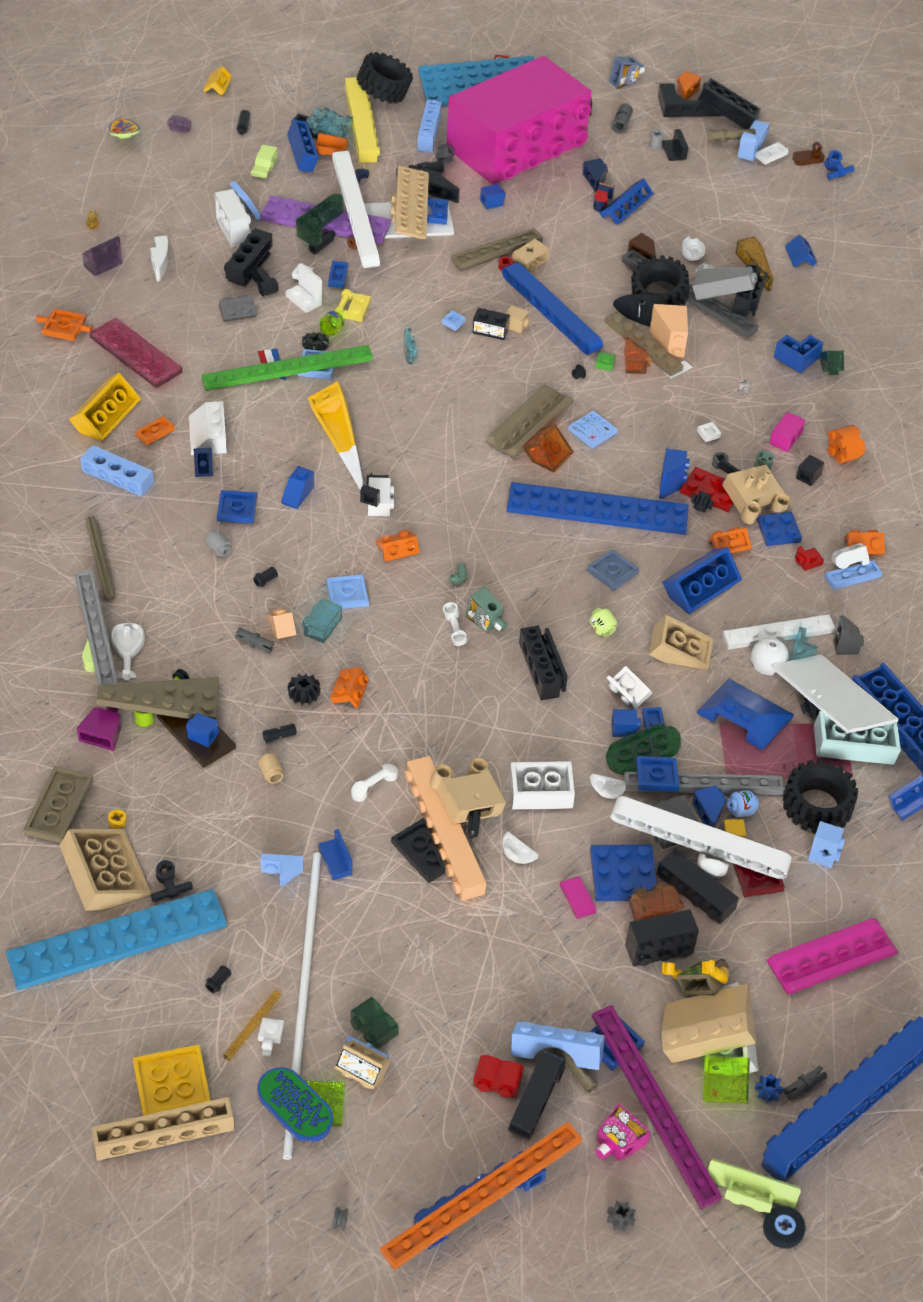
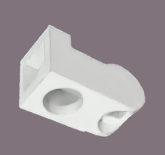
(849, 555)

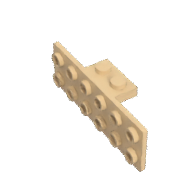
(410, 202)

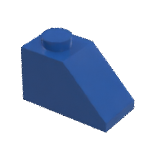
(298, 487)
(709, 804)

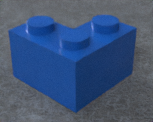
(798, 354)

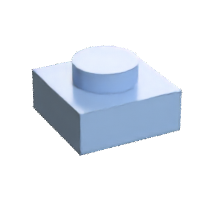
(453, 320)

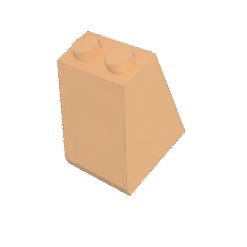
(670, 328)

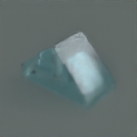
(801, 647)

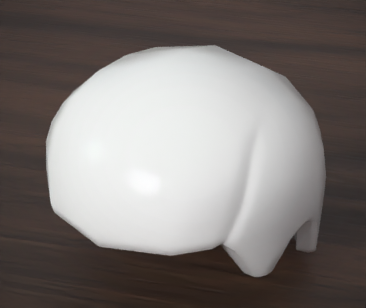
(692, 249)
(712, 866)

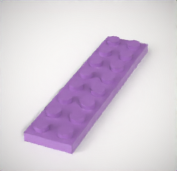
(286, 212)

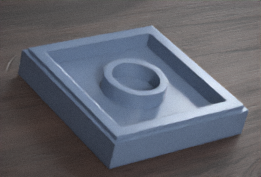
(613, 569)

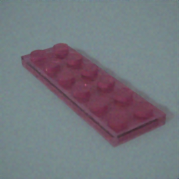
(136, 352)

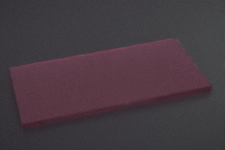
(785, 752)

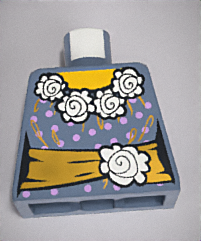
(625, 71)

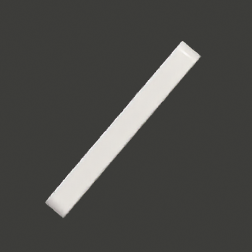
(701, 837)

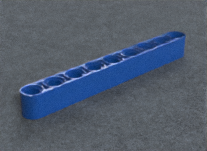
(552, 308)

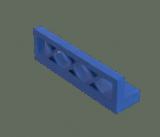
(619, 203)
(908, 799)

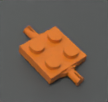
(64, 324)

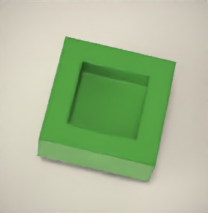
(605, 361)

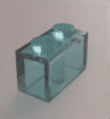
(322, 620)

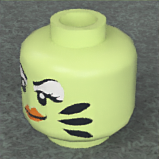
(603, 622)

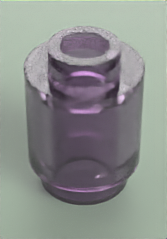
(179, 124)

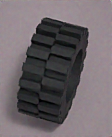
(384, 77)
(662, 270)
(822, 778)

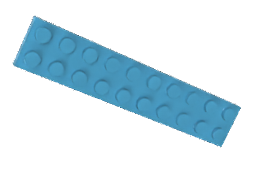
(115, 939)

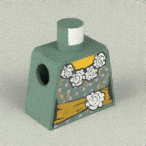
(485, 611)

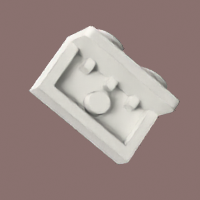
(630, 687)

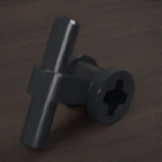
(171, 890)

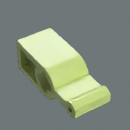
(264, 161)

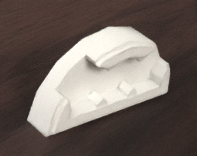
(607, 786)
(517, 850)

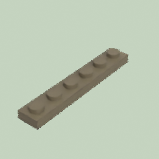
(494, 249)
(656, 353)

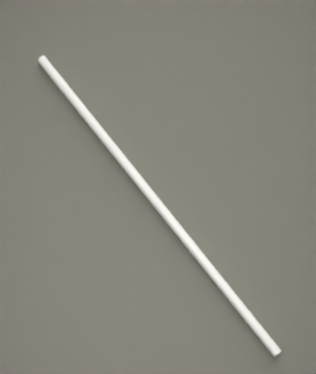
(304, 984)

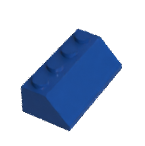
(703, 579)

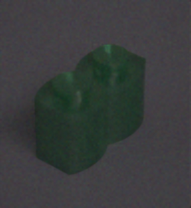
(374, 1023)

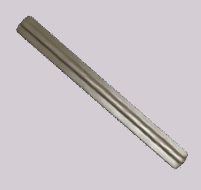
(100, 558)

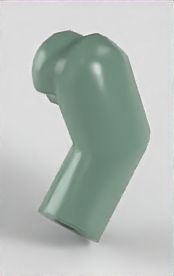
(460, 576)

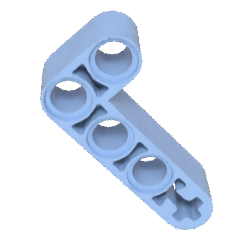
(752, 143)

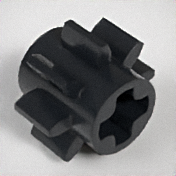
(702, 501)
(809, 708)

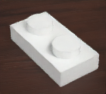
(771, 153)

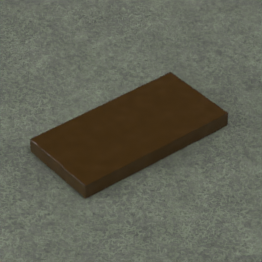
(204, 755)

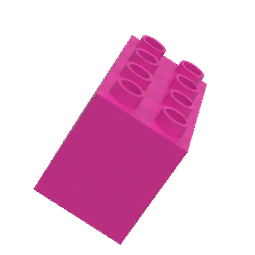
(518, 119)

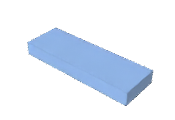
(853, 575)

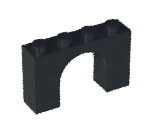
(675, 106)

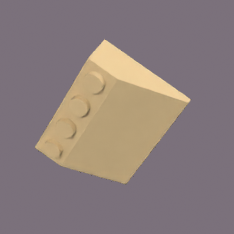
(103, 867)
(708, 1024)

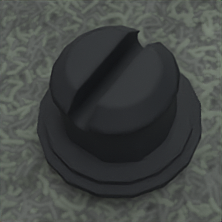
(579, 372)

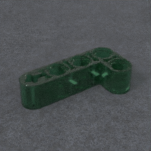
(310, 224)

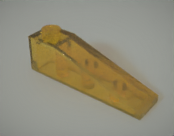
(752, 252)

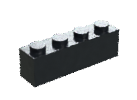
(697, 886)

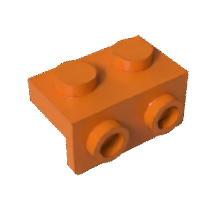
(327, 144)
(872, 540)
(398, 545)
(350, 686)

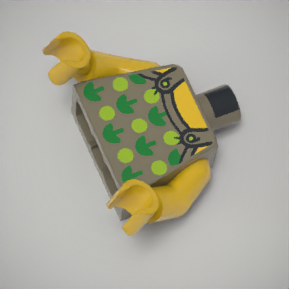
(700, 979)

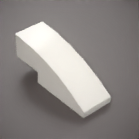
(160, 256)

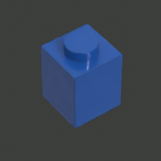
(492, 196)
(624, 722)
(202, 729)

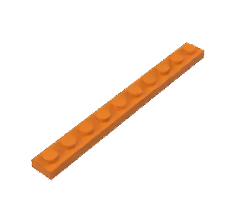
(480, 1196)

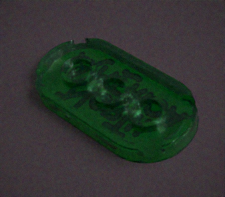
(652, 741)

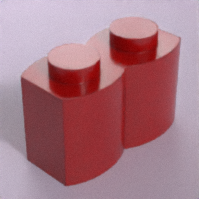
(498, 1076)

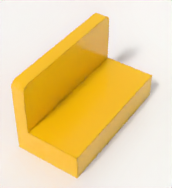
(218, 80)

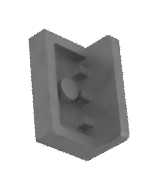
(237, 308)

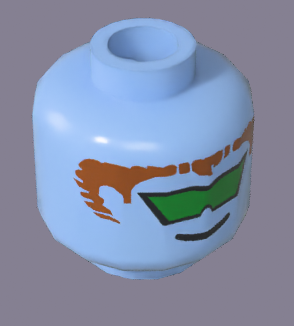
(742, 803)

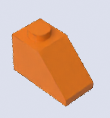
(688, 85)

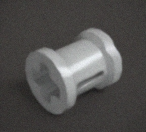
(656, 137)

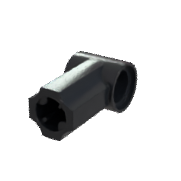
(265, 283)

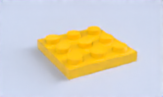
(171, 1079)

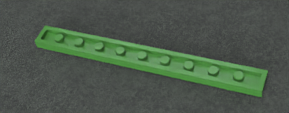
(286, 367)

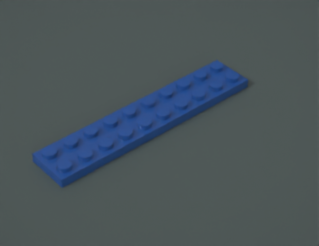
(598, 508)

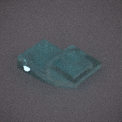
(409, 346)

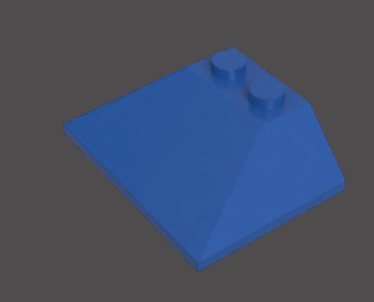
(748, 710)

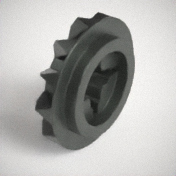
(320, 344)

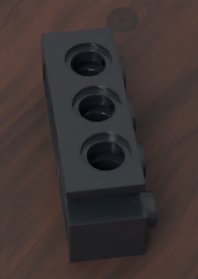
(251, 254)
(749, 300)
(543, 662)

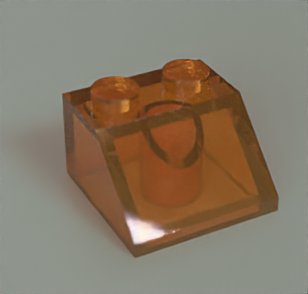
(548, 448)
(654, 902)

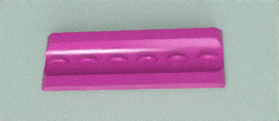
(831, 956)

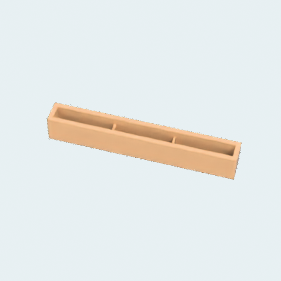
(449, 837)

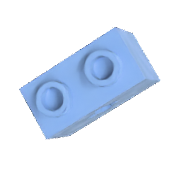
(827, 845)

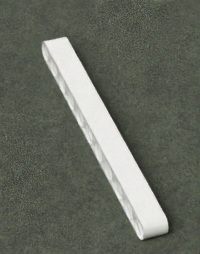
(356, 209)

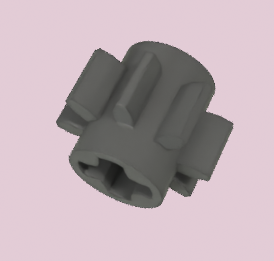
(445, 153)
(621, 1216)

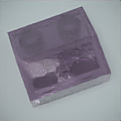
(103, 256)

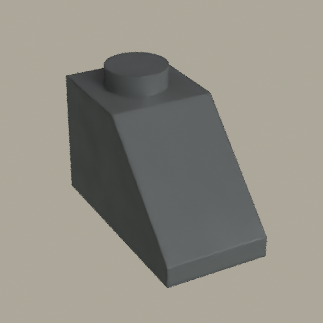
(847, 637)

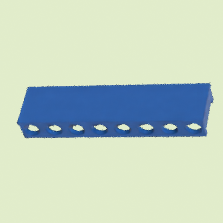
(896, 698)

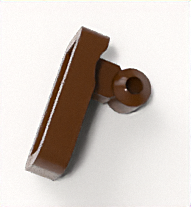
(809, 156)

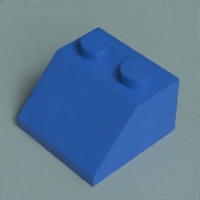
(673, 472)

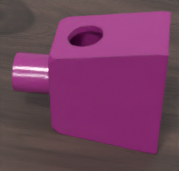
(101, 728)

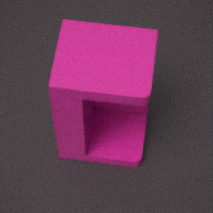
(787, 431)

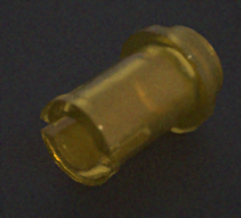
(92, 221)

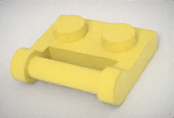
(357, 307)

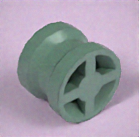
(764, 458)

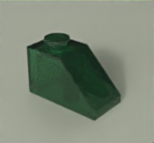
(832, 361)

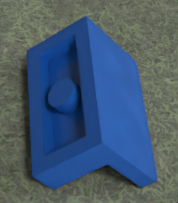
(800, 250)
(336, 856)

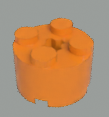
(845, 444)

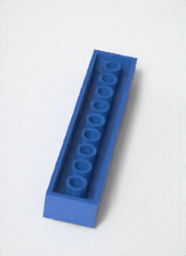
(845, 1102)

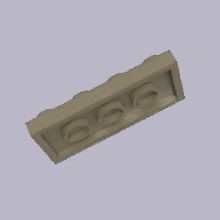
(58, 804)

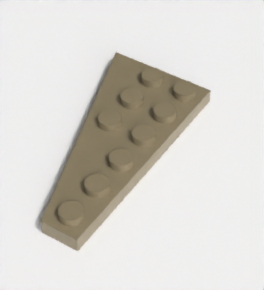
(169, 698)

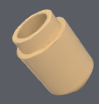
(271, 768)

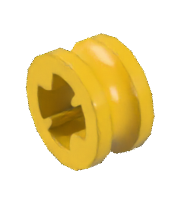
(116, 824)

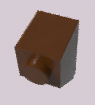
(643, 245)

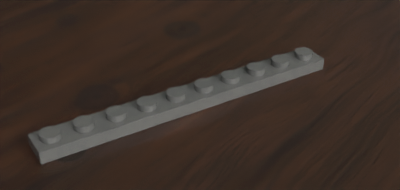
(709, 305)

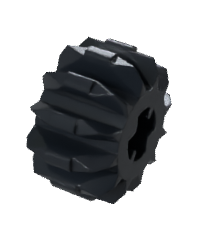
(304, 689)

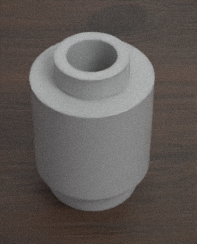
(218, 543)

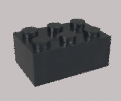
(661, 938)

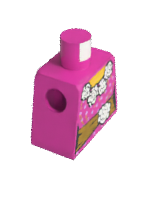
(621, 1135)

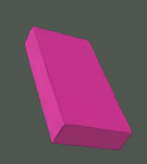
(578, 897)

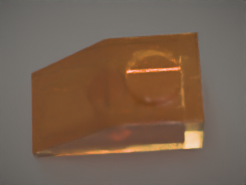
(635, 358)

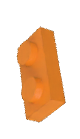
(154, 430)

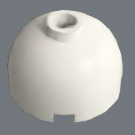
(768, 652)

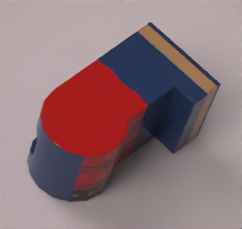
(603, 194)

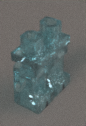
(329, 123)

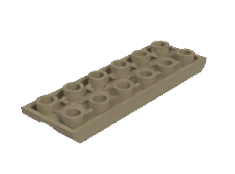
(528, 419)

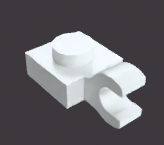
(270, 1033)

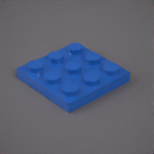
(621, 870)

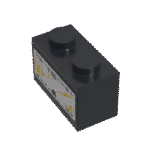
(491, 323)

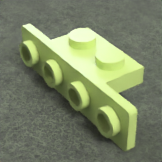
(752, 1188)

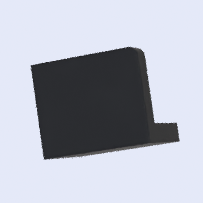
(810, 470)

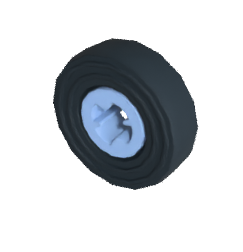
(774, 1232)

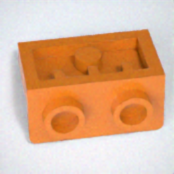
(735, 539)

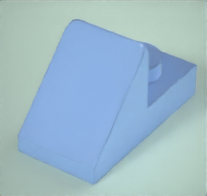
(286, 865)

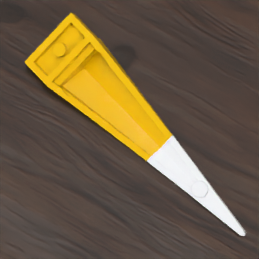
(333, 414)

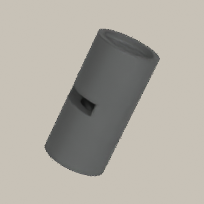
(622, 118)

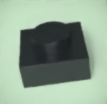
(370, 495)

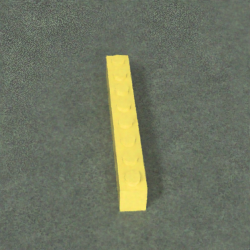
(363, 122)

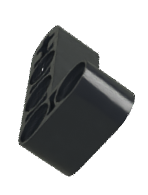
(536, 1095)

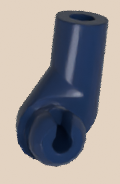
(360, 173)

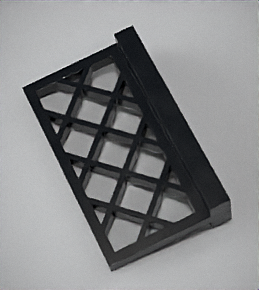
(730, 109)

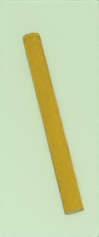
(246, 1032)

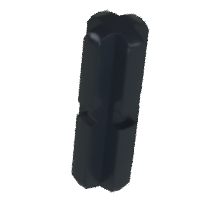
(274, 733)

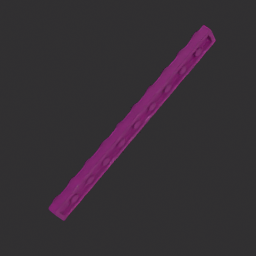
(657, 1107)

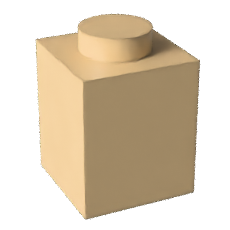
(518, 318)

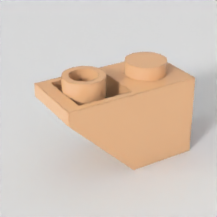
(281, 623)

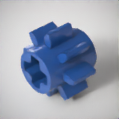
(769, 1088)

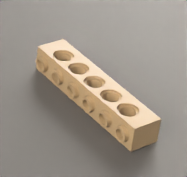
(162, 1128)

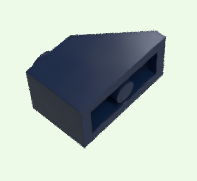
(595, 172)
(203, 462)

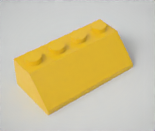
(105, 408)

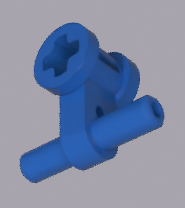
(833, 163)

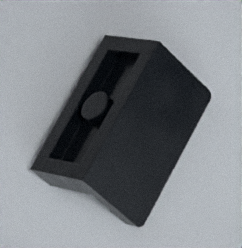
(677, 148)

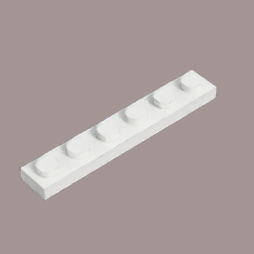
(780, 630)

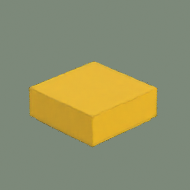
(735, 827)

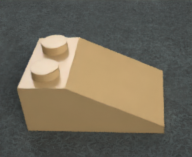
(680, 644)

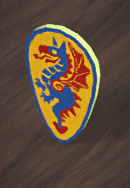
(123, 128)

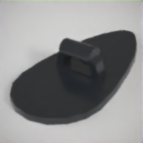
(638, 306)

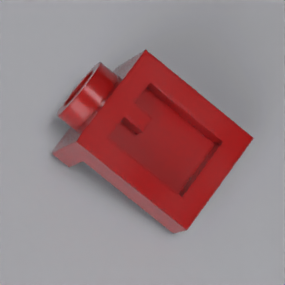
(809, 558)

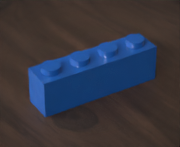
(302, 146)

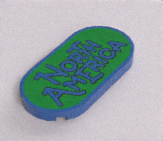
(295, 1104)

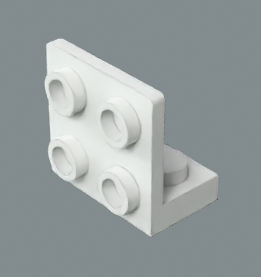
(308, 292)

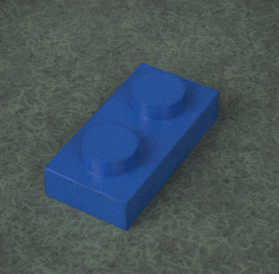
(338, 274)

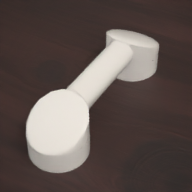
(452, 614)
(359, 789)

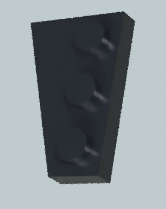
(418, 848)

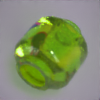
(331, 323)

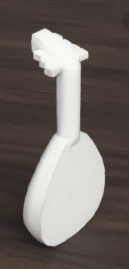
(127, 641)

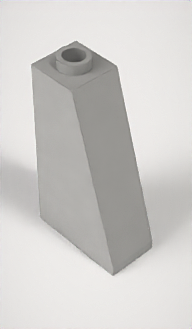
(723, 281)

